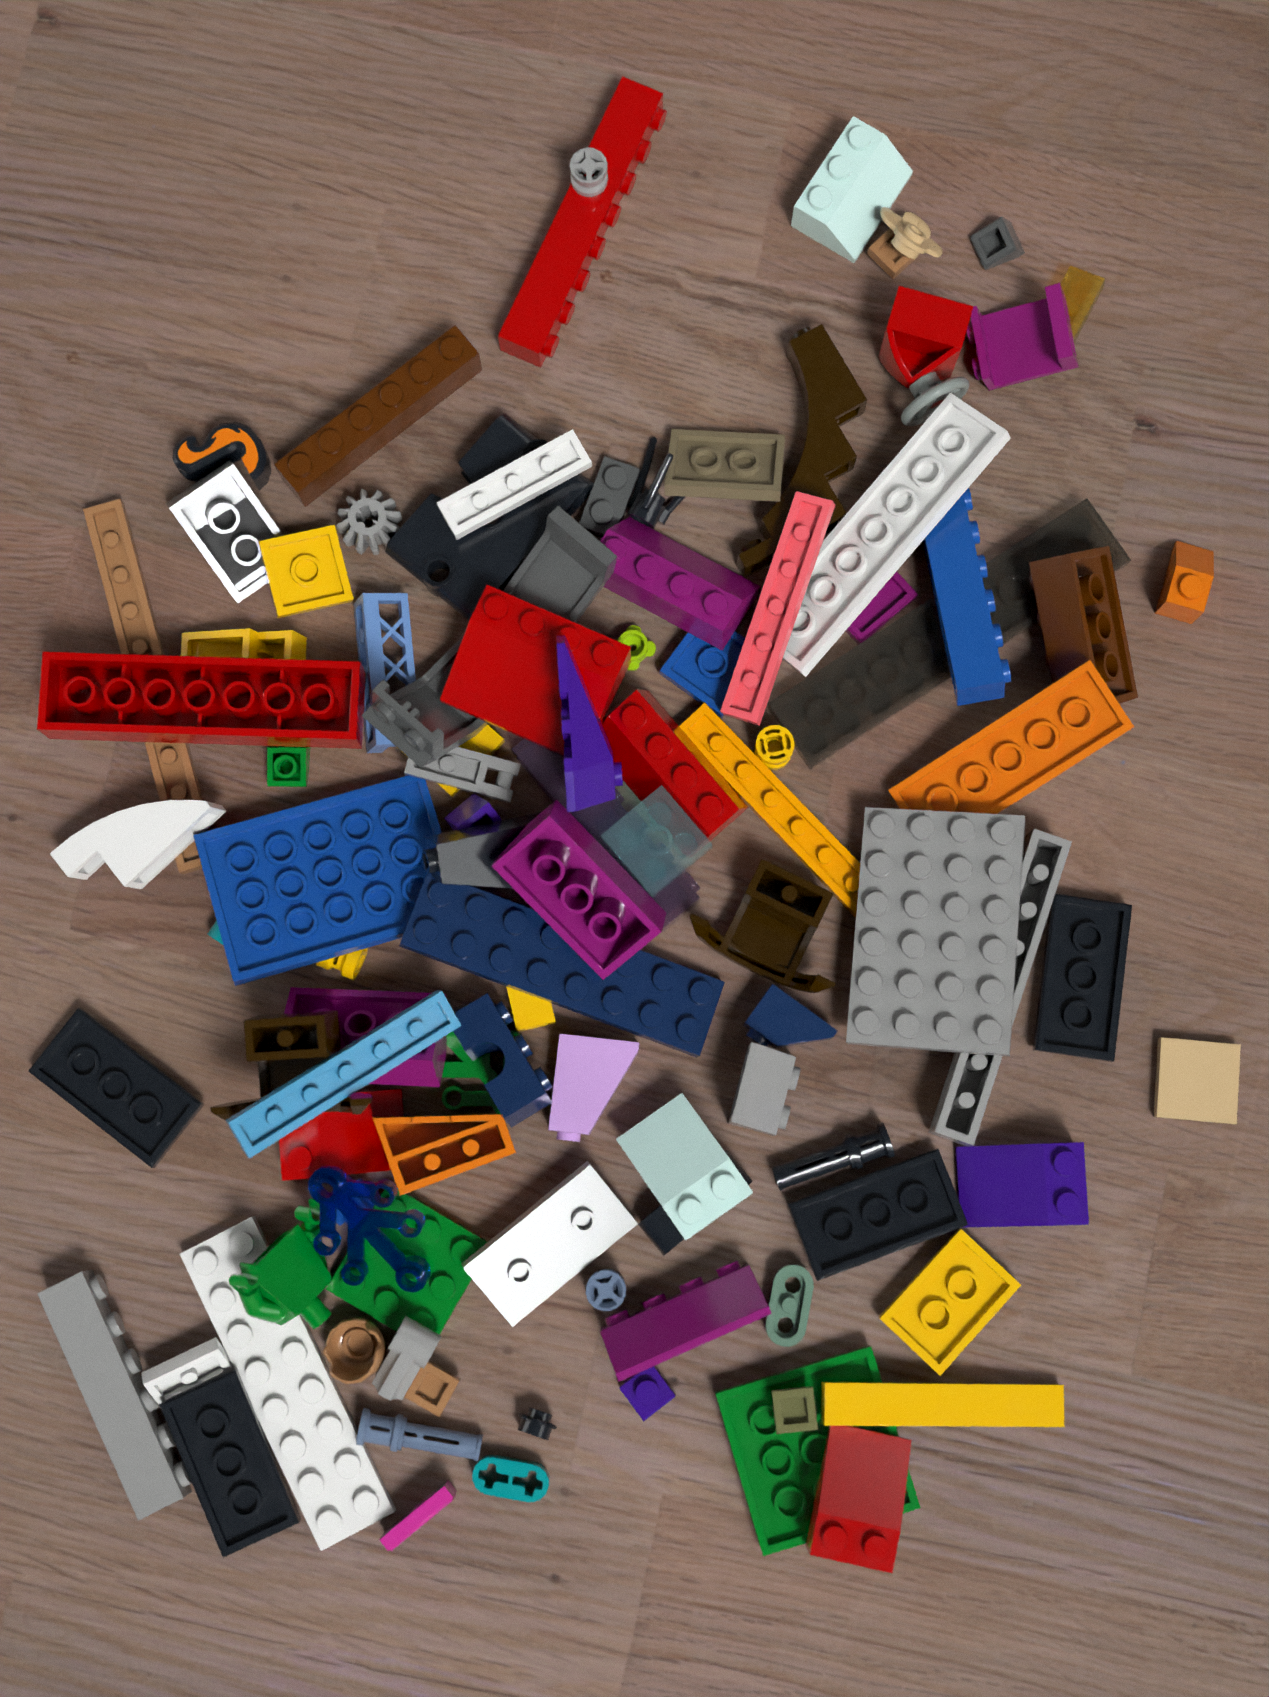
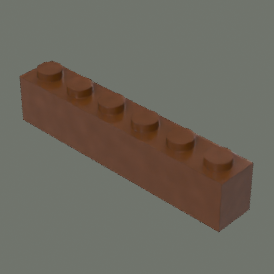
(379, 416)

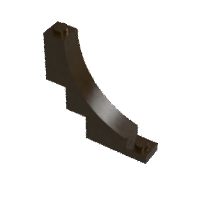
(829, 401)

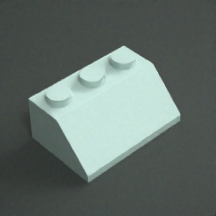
(850, 189)

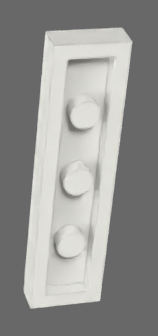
(514, 484)

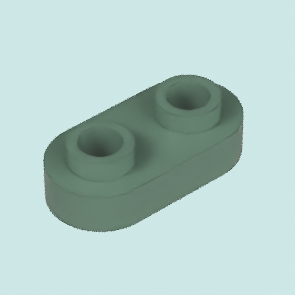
(790, 1305)

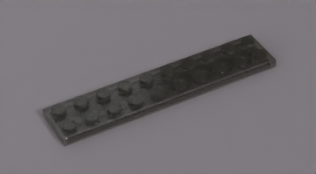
(910, 654)

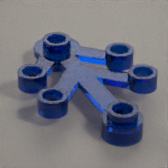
(365, 1224)

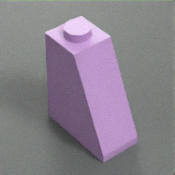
(585, 1081)

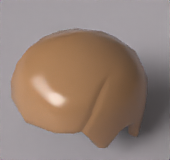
(354, 1350)

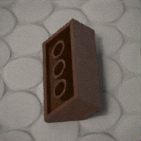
(1083, 618)

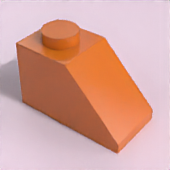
(1186, 583)

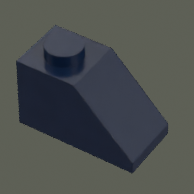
(785, 1022)

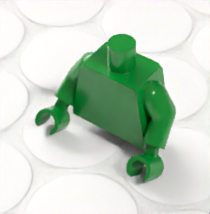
(287, 1275)

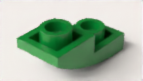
(287, 766)

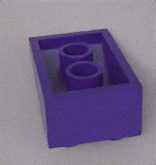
(1022, 1184)

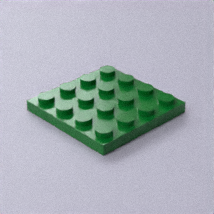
(784, 1469)

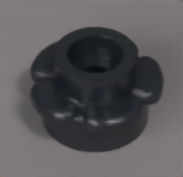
(536, 1423)

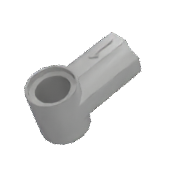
(407, 1354)

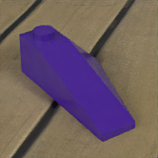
(587, 752)

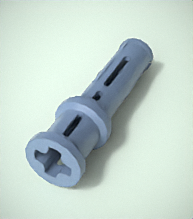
(468, 1446)

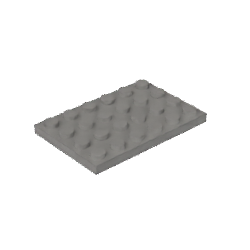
(936, 931)

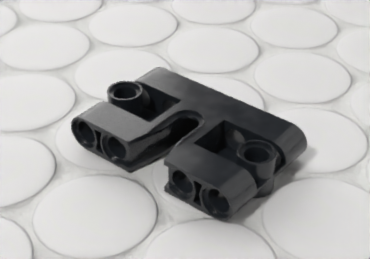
(494, 550)

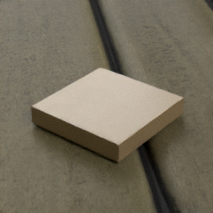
(1197, 1080)

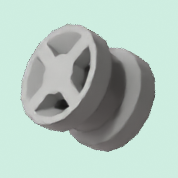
(588, 162)

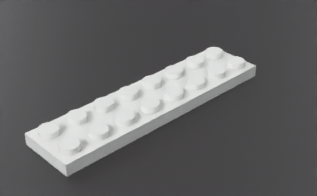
(891, 524)
(291, 1395)

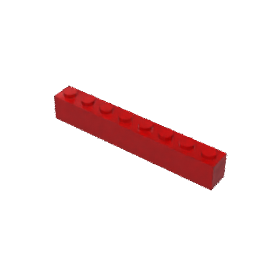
(580, 226)

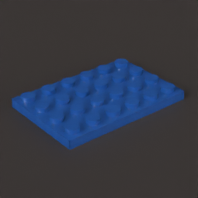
(318, 877)

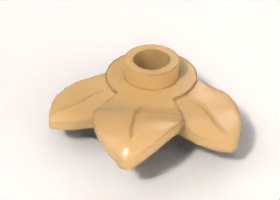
(910, 234)

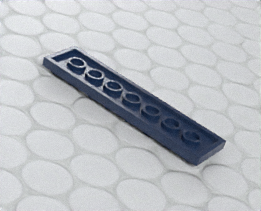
(526, 954)

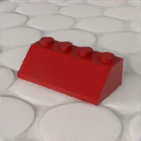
(660, 753)

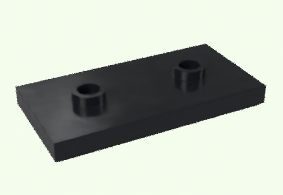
(1082, 978)
(116, 1087)
(877, 1214)
(230, 1462)

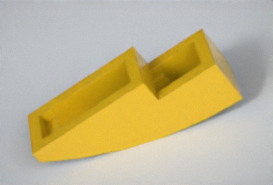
(245, 644)

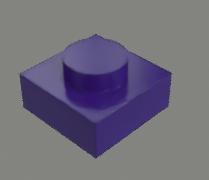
(647, 1392)

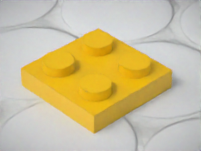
(306, 571)

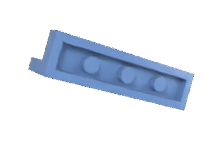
(370, 652)

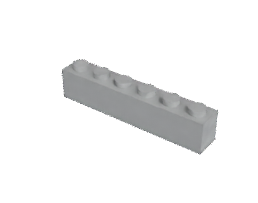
(115, 1392)

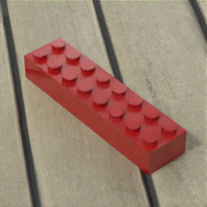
(201, 700)

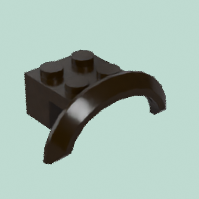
(772, 928)
(288, 1047)

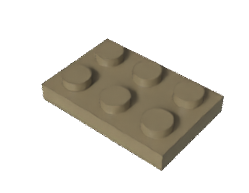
(725, 465)

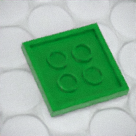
(441, 1244)

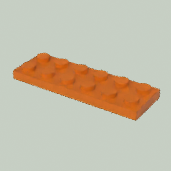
(1020, 749)

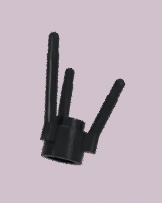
(649, 507)

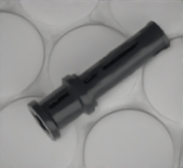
(853, 1152)

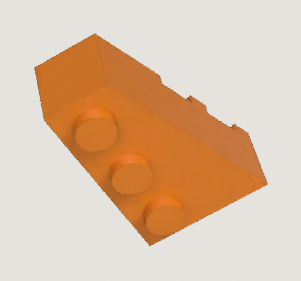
(441, 1146)

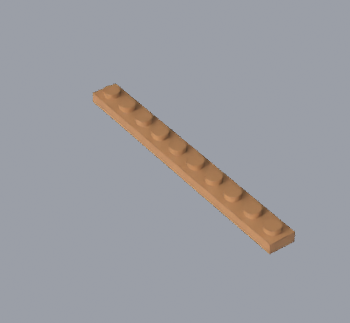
(139, 635)

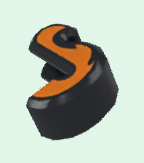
(223, 443)

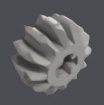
(354, 521)

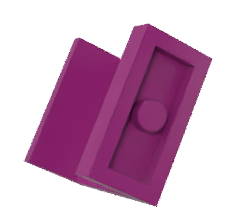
(1023, 341)

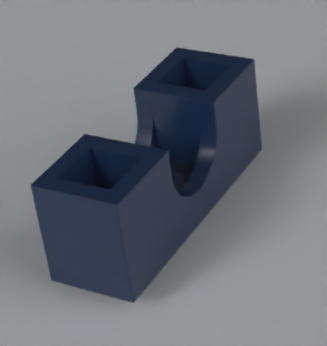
(518, 1088)

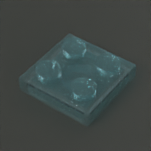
(656, 841)

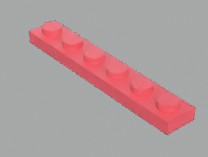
(777, 608)

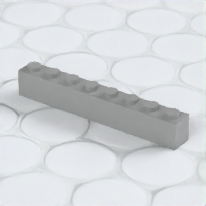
(973, 1075)

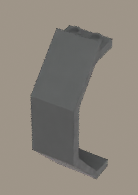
(559, 576)

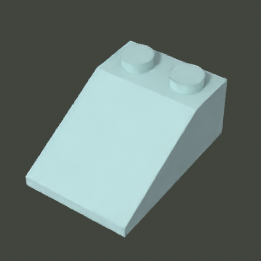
(684, 1166)

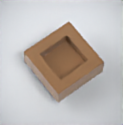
(888, 256)
(432, 1388)

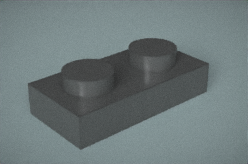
(609, 496)

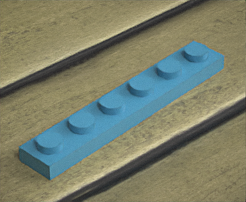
(343, 1073)

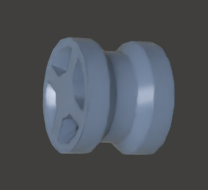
(602, 1294)

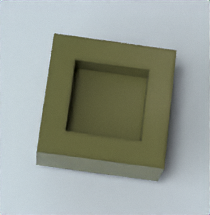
(794, 1409)

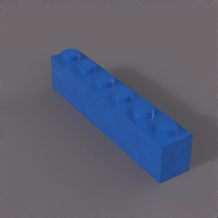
(965, 607)

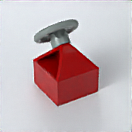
(923, 349)

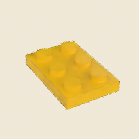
(949, 1301)

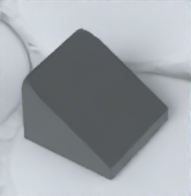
(997, 243)

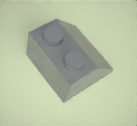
(763, 1090)

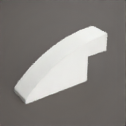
(136, 840)

